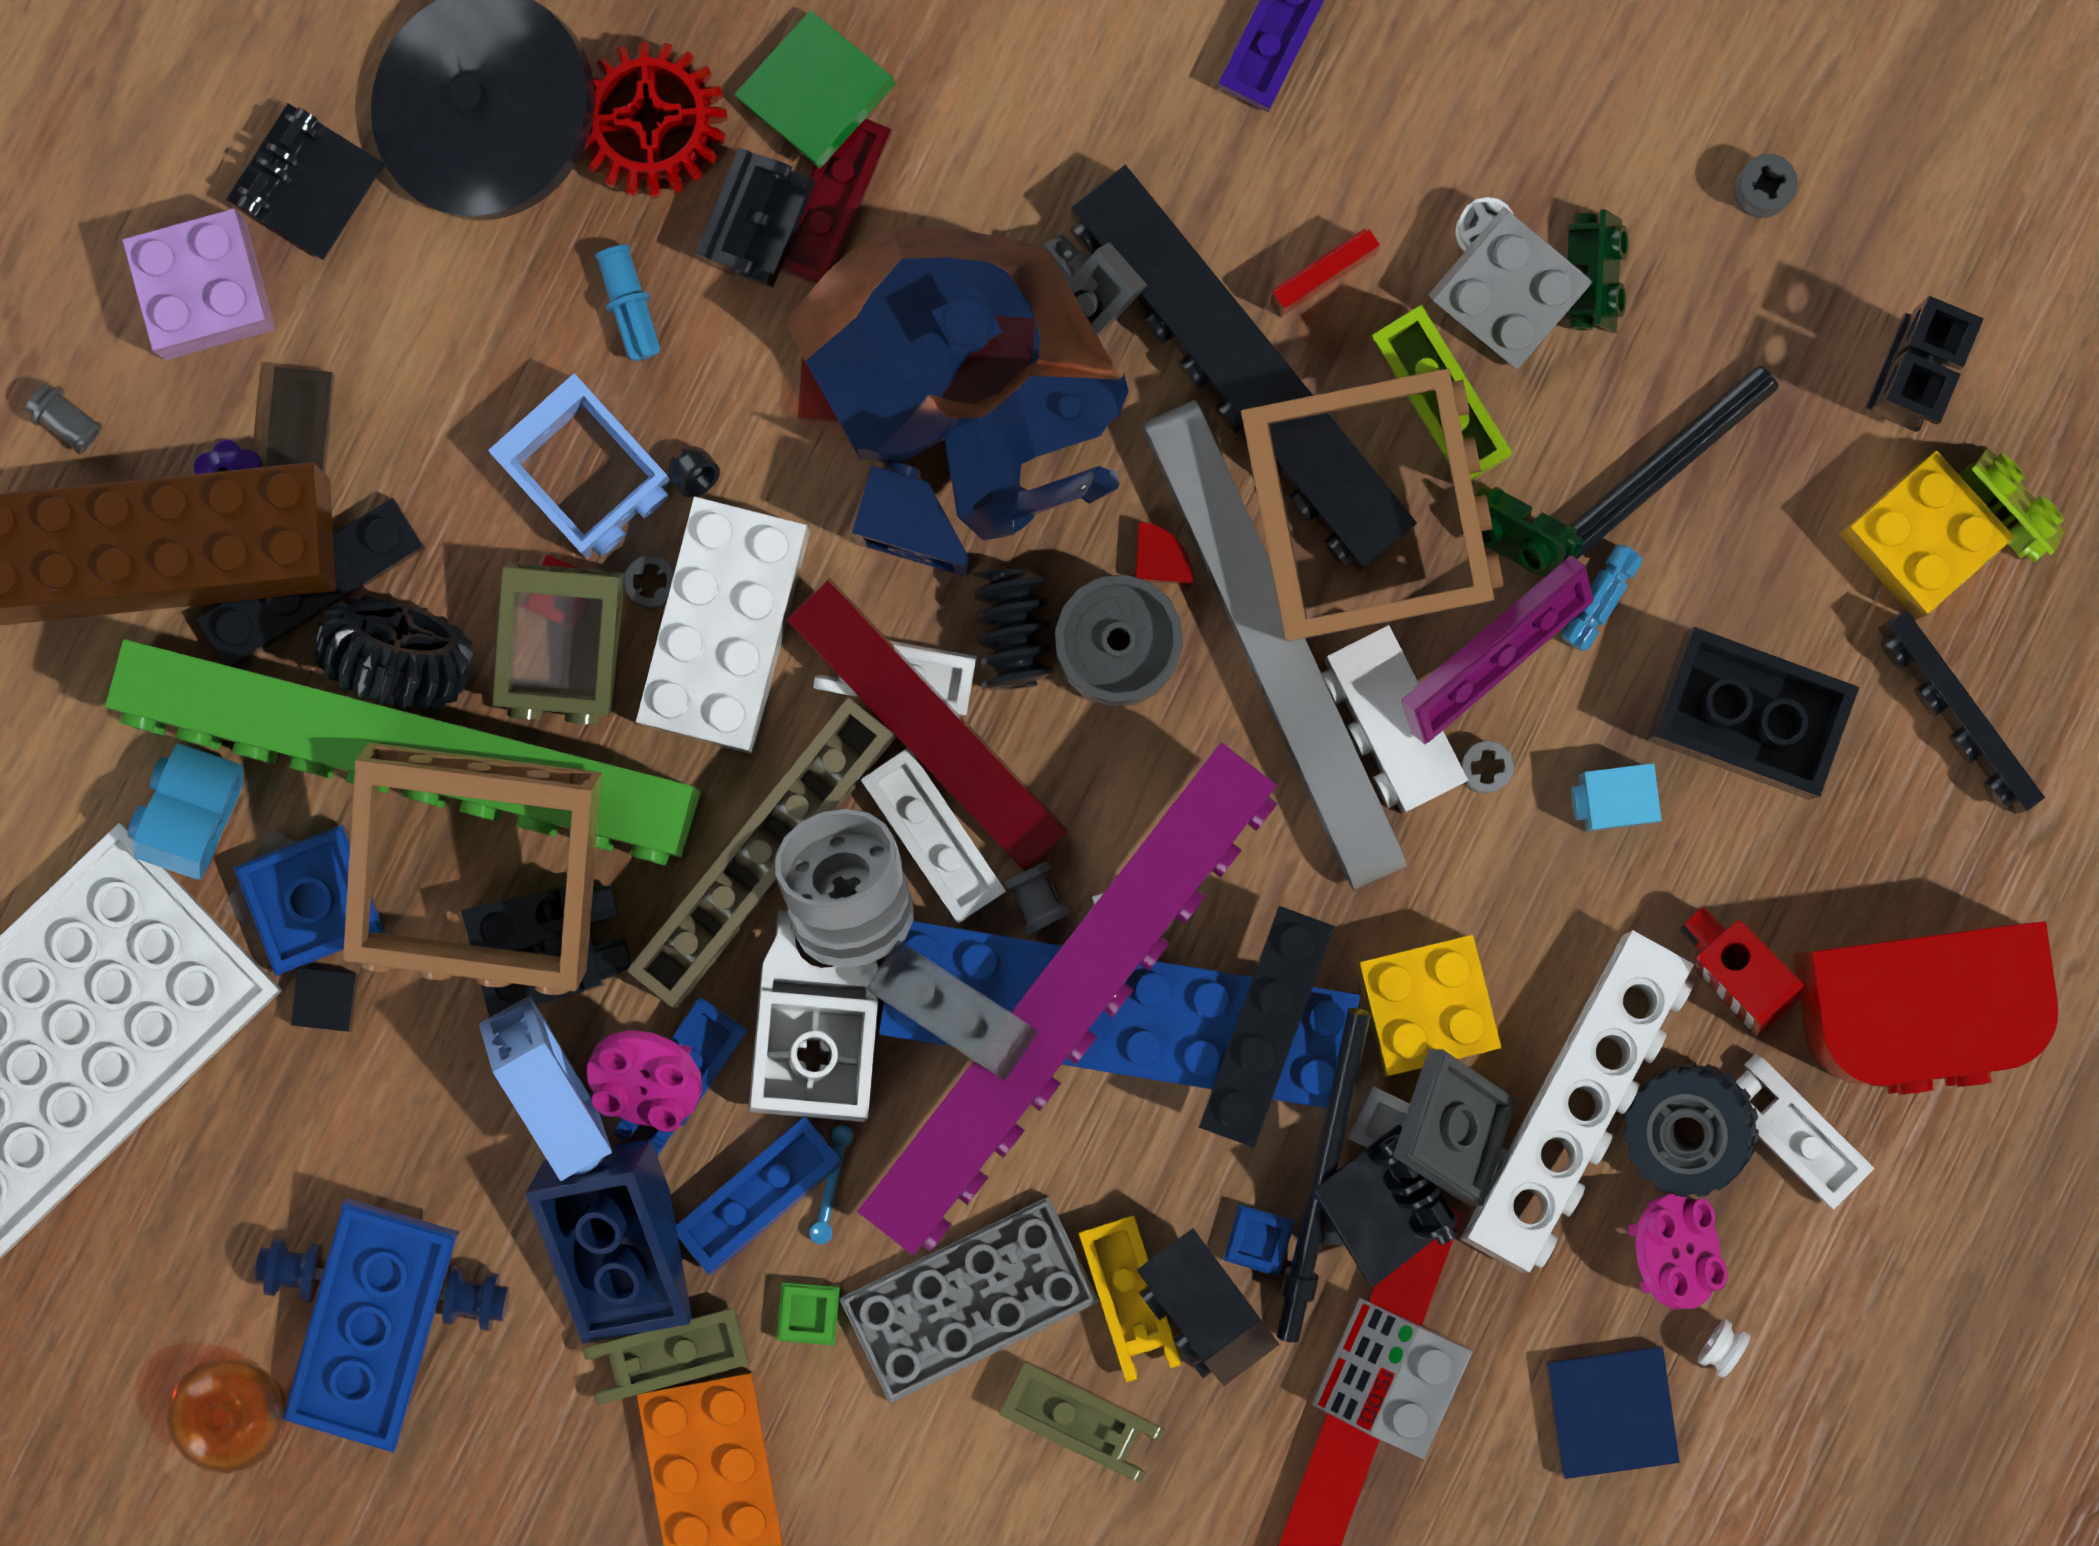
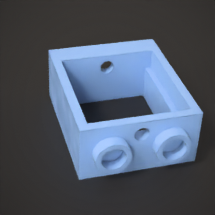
(541, 426)
(545, 1089)

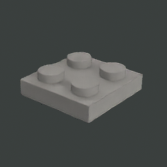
(1510, 288)

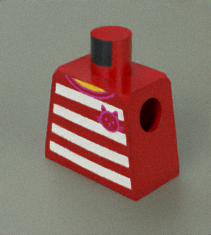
(1755, 993)

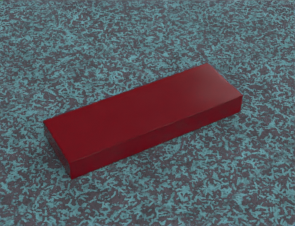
(835, 202)

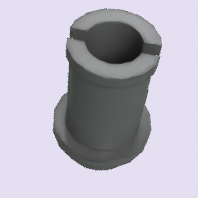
(62, 417)

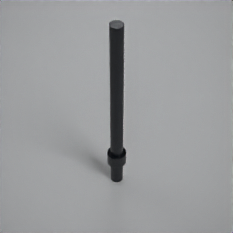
(1300, 1280)

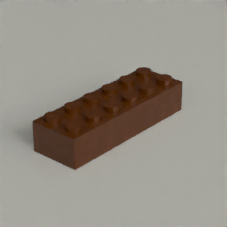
(165, 543)

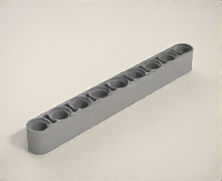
(1281, 668)

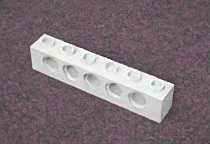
(1664, 980)

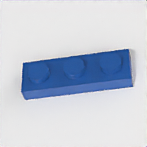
(758, 1195)

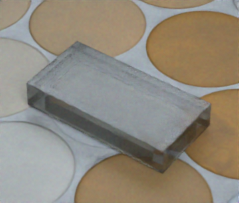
(299, 417)

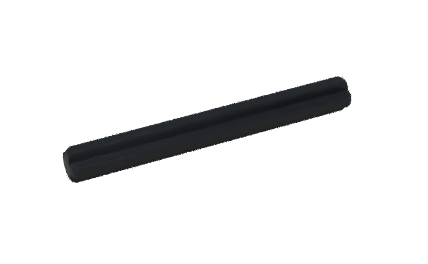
(1674, 457)

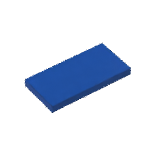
(370, 1325)

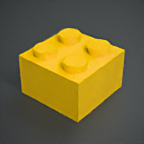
(1926, 535)
(1427, 1002)

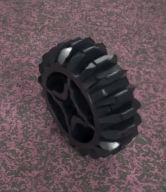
(393, 653)

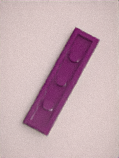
(1497, 650)

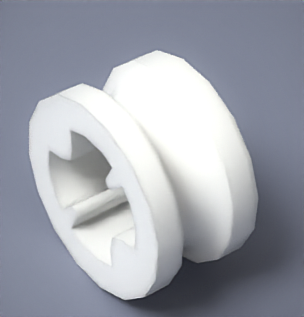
(1724, 1348)

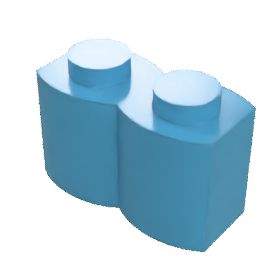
(187, 810)

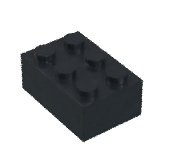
(1752, 713)

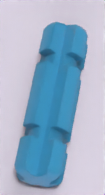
(1606, 592)

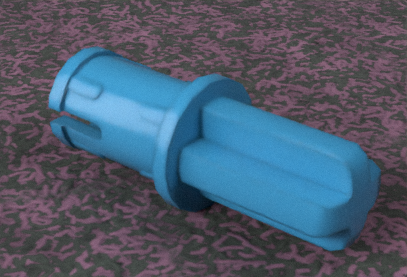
(628, 302)

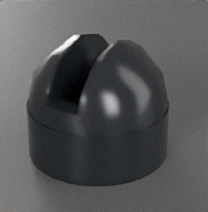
(705, 471)

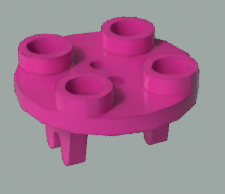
(644, 1079)
(1679, 1251)

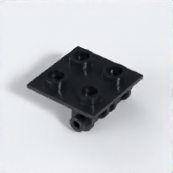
(305, 181)
(1384, 1209)

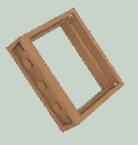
(1472, 510)
(486, 780)

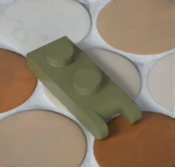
(671, 1355)
(1077, 1419)

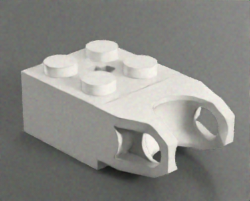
(818, 1006)

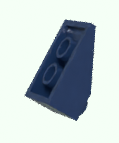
(614, 1244)

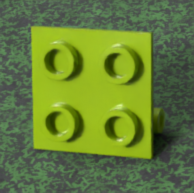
(2038, 518)

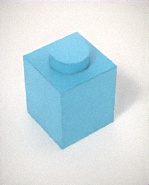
(1617, 797)

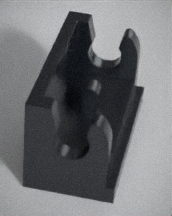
(755, 218)

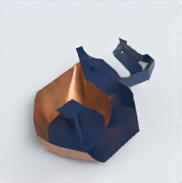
(896, 328)

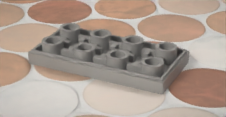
(969, 1299)

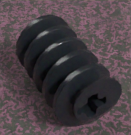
(1012, 629)

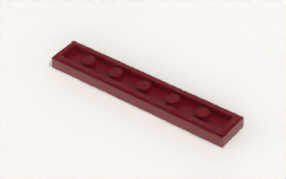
(927, 724)

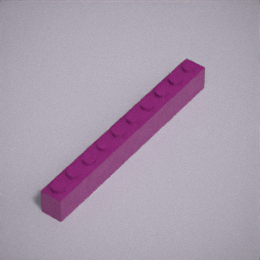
(1069, 997)

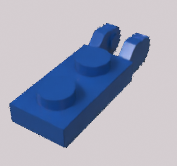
(713, 1041)

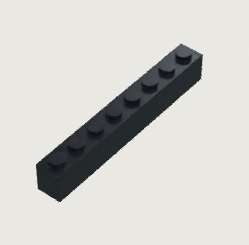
(1242, 369)

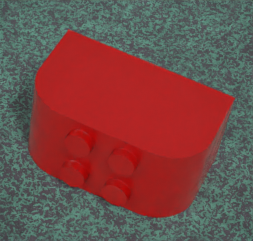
(1930, 1007)

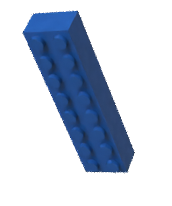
(1164, 1031)

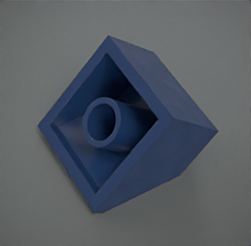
(907, 521)

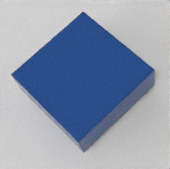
(1258, 1240)

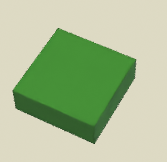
(808, 1313)

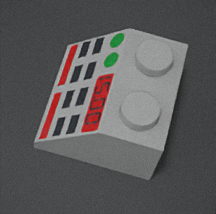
(1392, 1378)

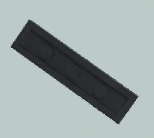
(361, 555)
(1973, 733)
(1266, 1026)

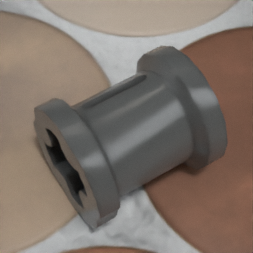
(1038, 898)

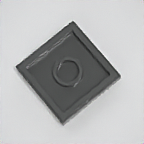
(1455, 1127)

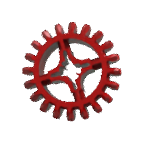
(675, 120)

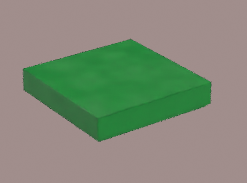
(815, 89)

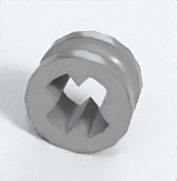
(1499, 779)

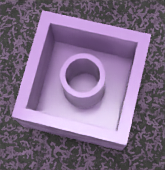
(199, 284)

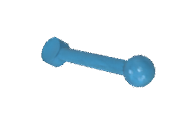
(820, 1230)

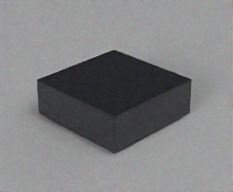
(324, 999)

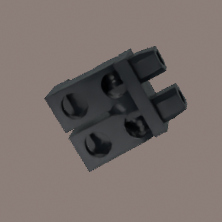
(1914, 373)
(537, 924)

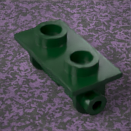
(1600, 249)
(1534, 546)

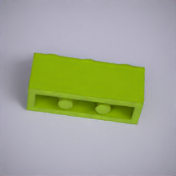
(1416, 347)

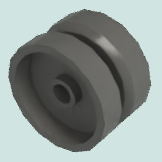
(1112, 675)

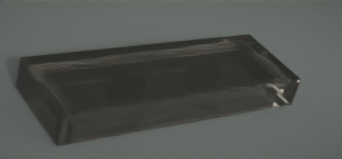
(952, 1010)

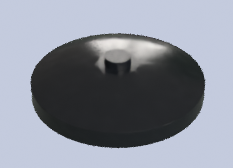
(482, 106)

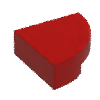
(1161, 557)

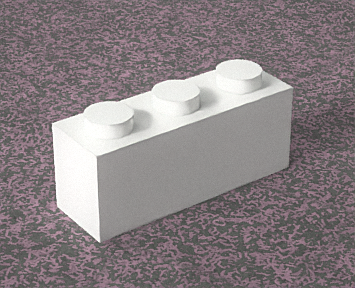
(1372, 681)

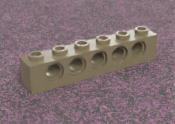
(746, 868)

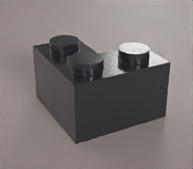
(1215, 1319)

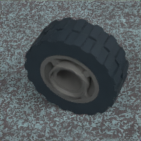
(1670, 1158)

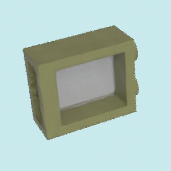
(558, 641)

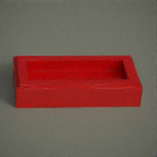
(1324, 271)

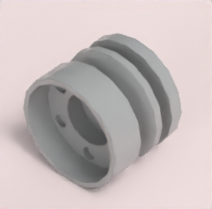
(844, 887)

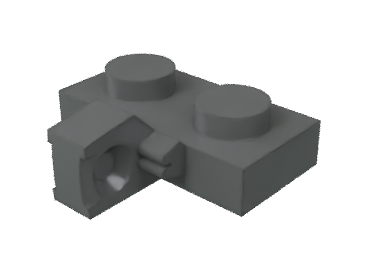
(1100, 282)

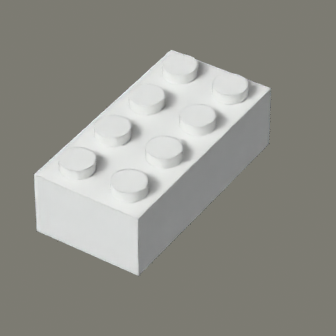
(723, 625)

